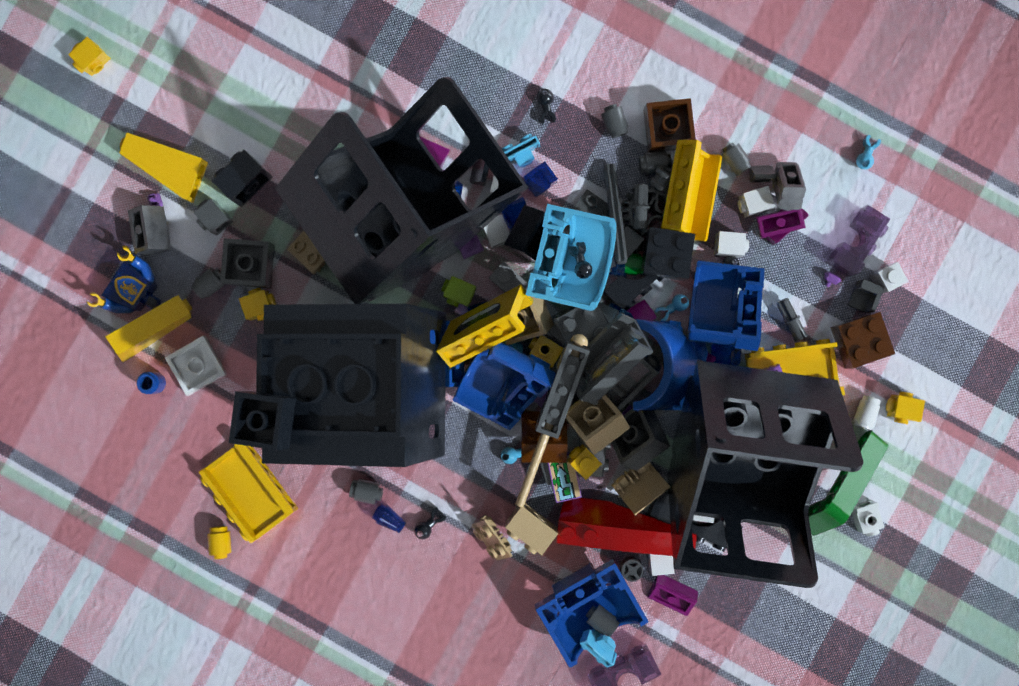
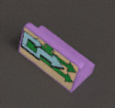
(564, 481)

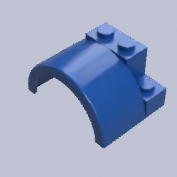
(717, 313)
(678, 361)
(493, 374)
(572, 598)

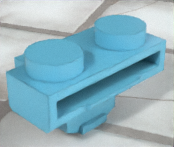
(522, 152)
(600, 646)

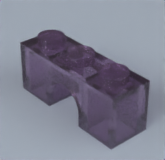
(870, 226)
(637, 662)

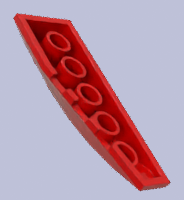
(613, 527)

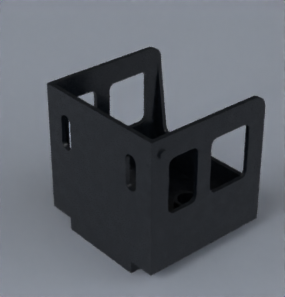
(384, 203)
(359, 380)
(753, 455)

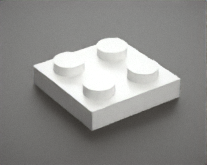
(195, 365)

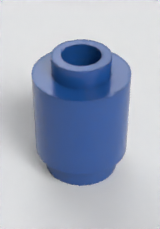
(145, 380)

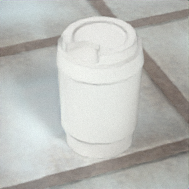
(867, 412)

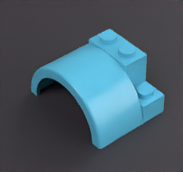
(556, 262)

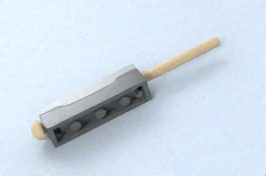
(556, 404)

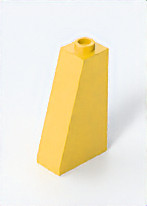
(169, 166)
(149, 328)

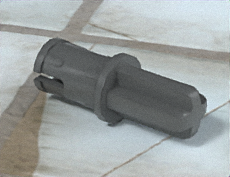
(640, 206)
(791, 319)

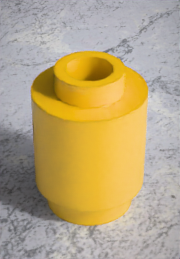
(219, 542)

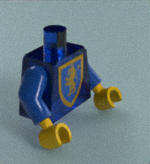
(130, 287)

